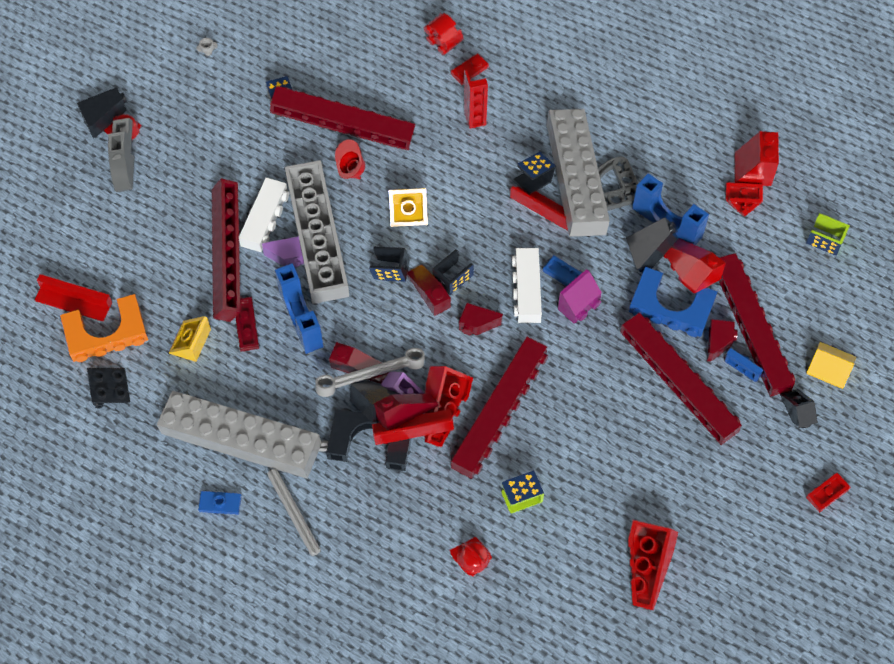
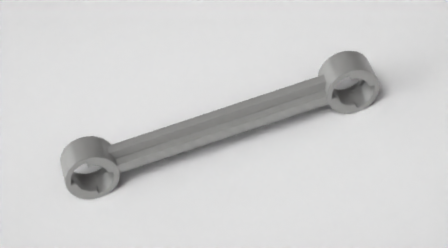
(369, 372)

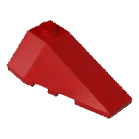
(448, 389)

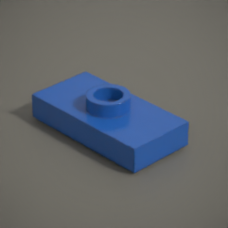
(561, 271)
(743, 365)
(220, 502)

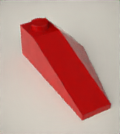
(694, 265)
(650, 557)

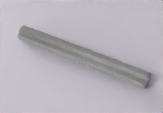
(294, 512)

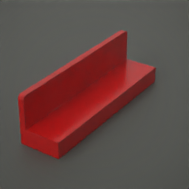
(475, 101)
(540, 205)
(73, 298)
(420, 426)

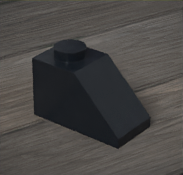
(800, 408)

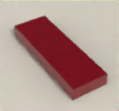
(247, 326)

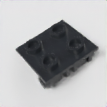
(108, 386)

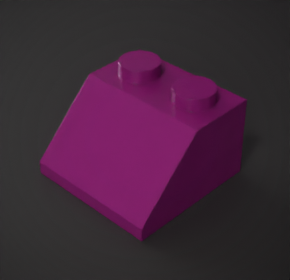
(579, 297)

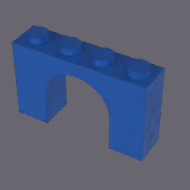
(650, 205)
(303, 320)
(690, 320)

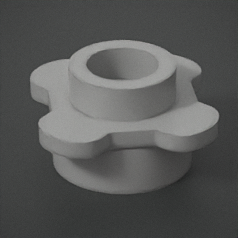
(206, 42)

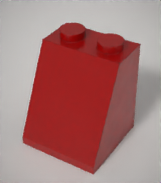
(758, 159)

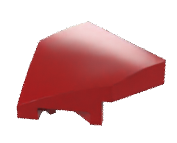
(744, 196)

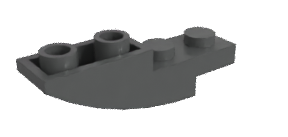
(120, 156)

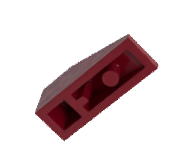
(430, 290)
(351, 359)
(401, 408)

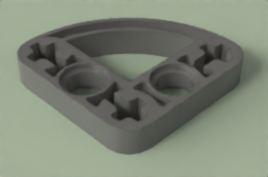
(626, 188)

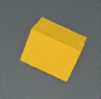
(408, 207)
(191, 338)
(831, 365)

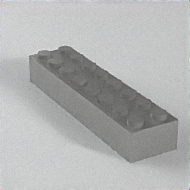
(577, 173)
(317, 232)
(239, 434)

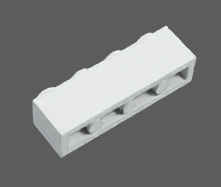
(263, 214)
(528, 285)

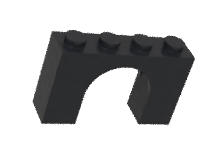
(347, 425)

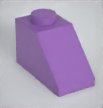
(284, 251)
(401, 383)

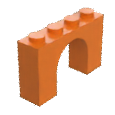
(129, 333)

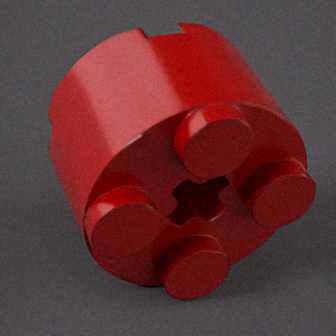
(443, 33)

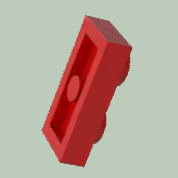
(474, 66)
(828, 492)

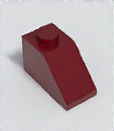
(478, 320)
(720, 337)

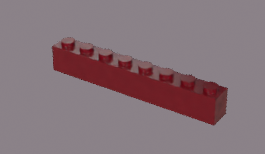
(342, 118)
(225, 250)
(754, 327)
(681, 379)
(499, 408)

